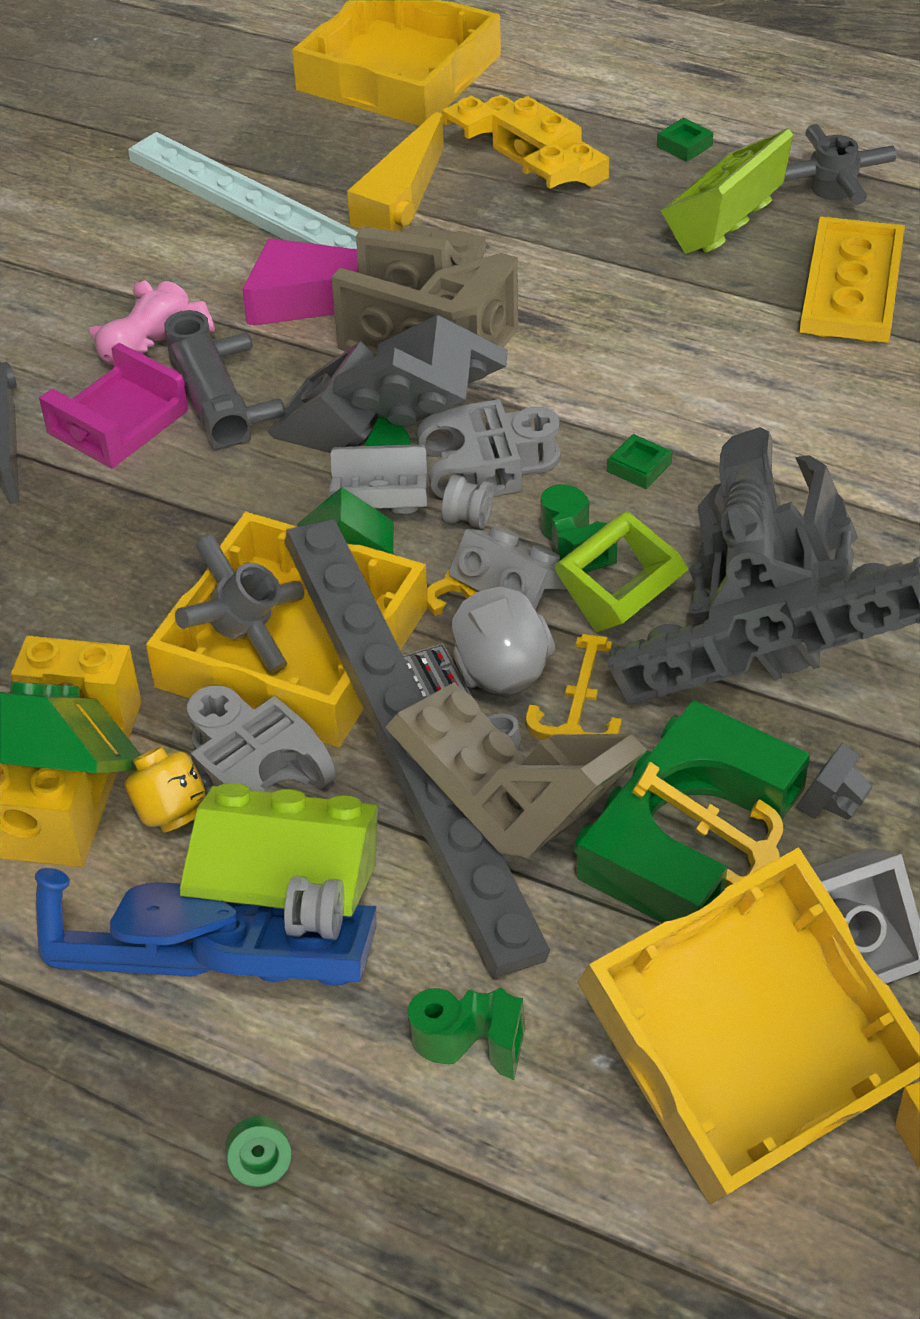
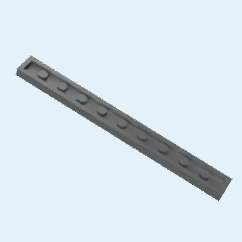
(386, 686)

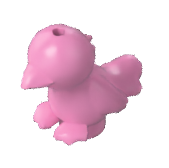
(146, 319)

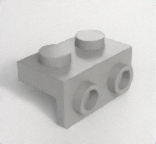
(382, 475)
(498, 560)

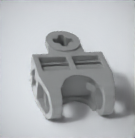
(504, 445)
(253, 744)

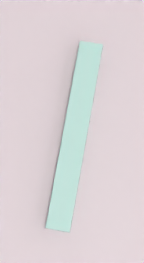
(238, 193)

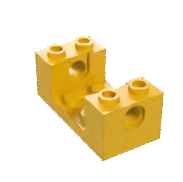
(56, 812)

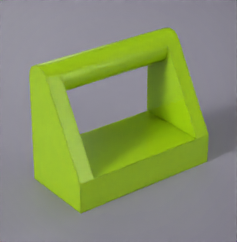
(660, 563)

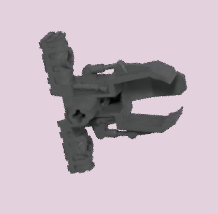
(774, 580)

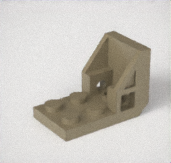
(414, 253)
(471, 294)
(507, 797)

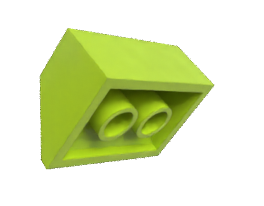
(728, 193)
(255, 841)

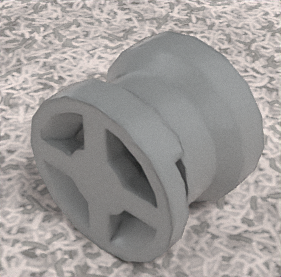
(467, 502)
(314, 907)

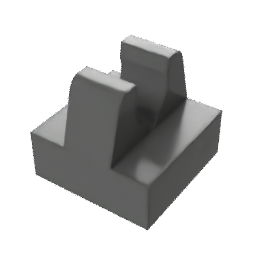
(837, 786)

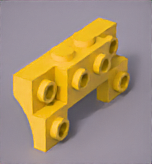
(532, 137)

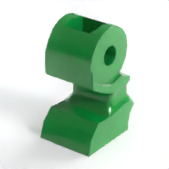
(567, 523)
(448, 1027)

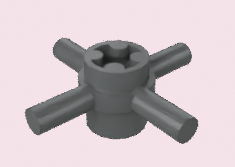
(836, 165)
(241, 603)

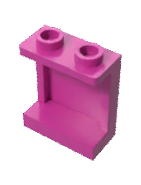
(118, 409)

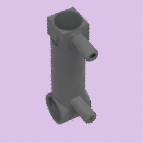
(208, 381)

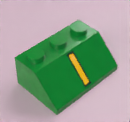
(60, 731)

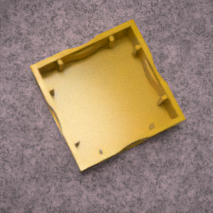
(397, 55)
(314, 678)
(753, 1024)

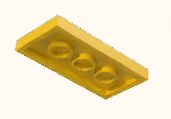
(853, 280)

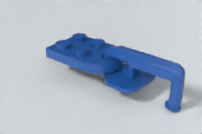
(225, 937)

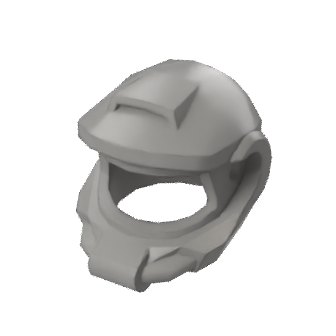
(500, 641)

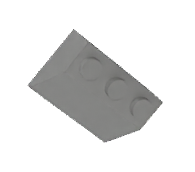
(879, 909)

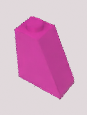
(294, 281)

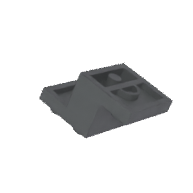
(420, 371)

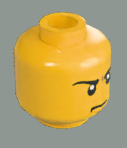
(165, 789)

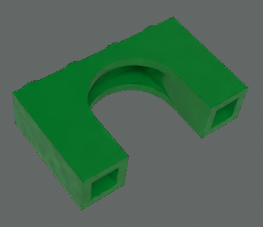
(697, 755)

